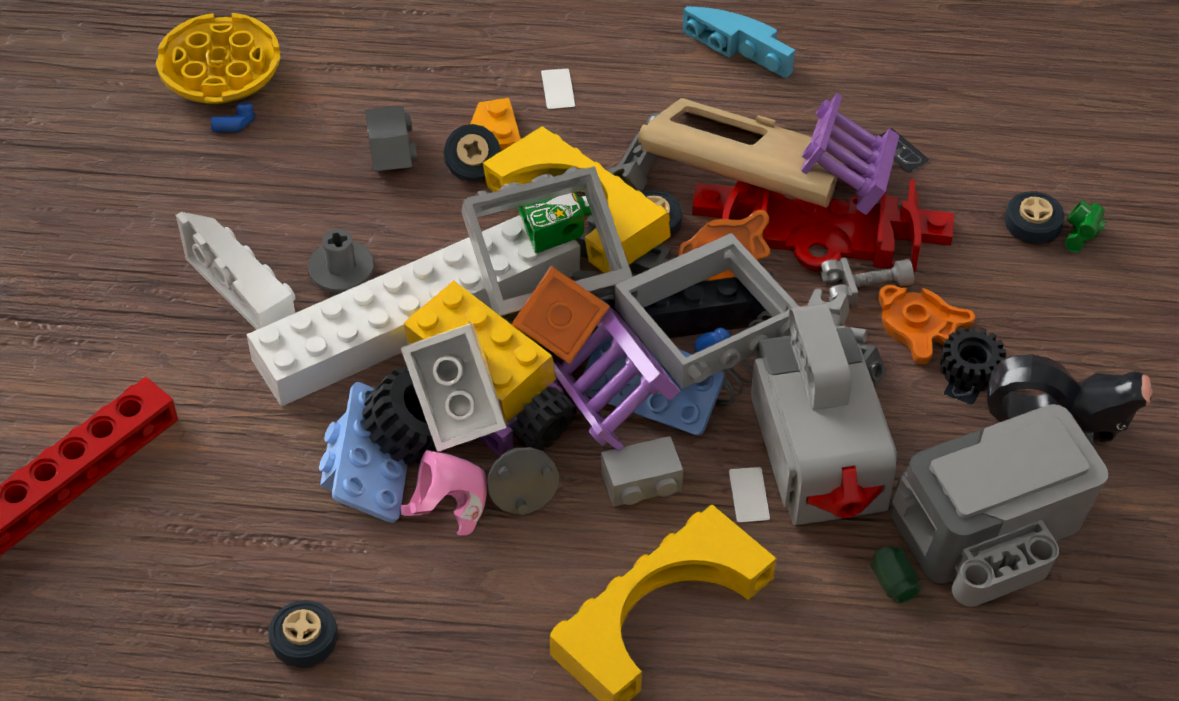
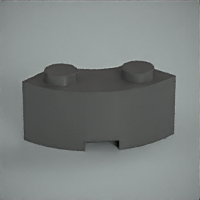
(389, 138)

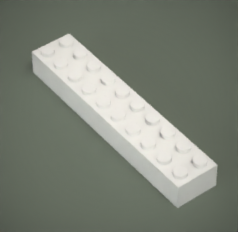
(368, 320)

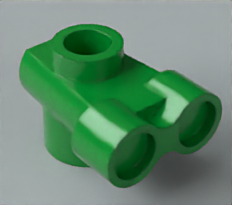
(1087, 224)

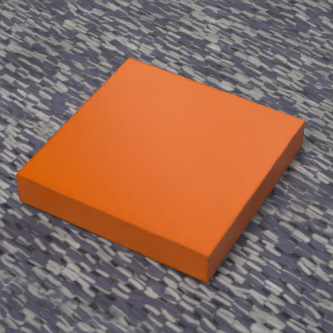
(560, 314)

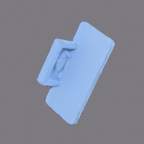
(357, 468)

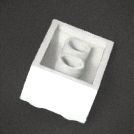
(454, 386)

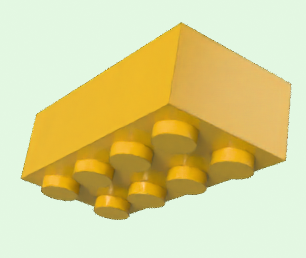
(514, 360)

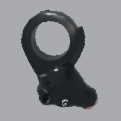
(1098, 404)

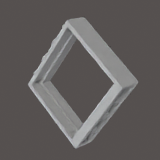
(540, 189)
(688, 271)

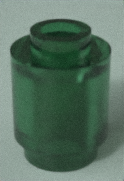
(895, 574)

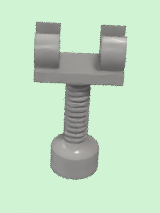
(835, 270)

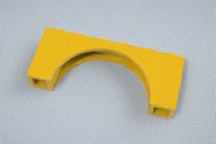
(636, 218)
(703, 550)

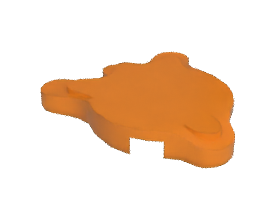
(747, 231)
(920, 319)

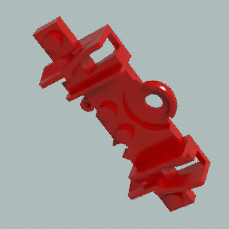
(838, 228)

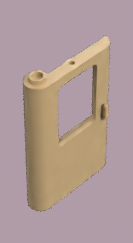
(770, 163)

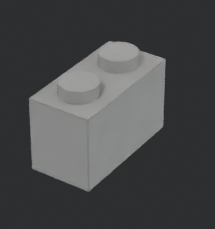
(642, 471)

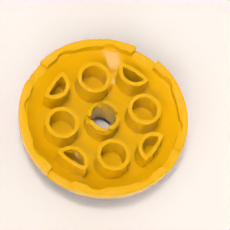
(218, 58)

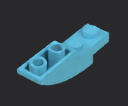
(737, 33)

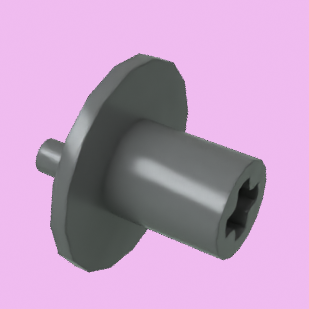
(340, 263)
(522, 480)

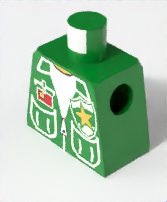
(554, 220)

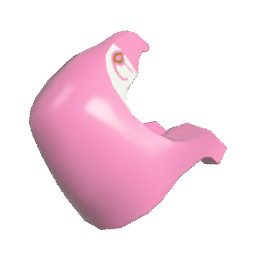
(449, 475)

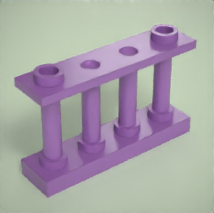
(876, 158)
(638, 362)

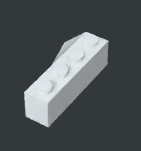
(234, 271)

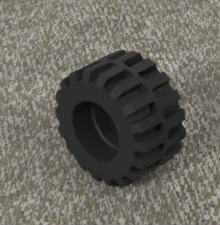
(391, 422)

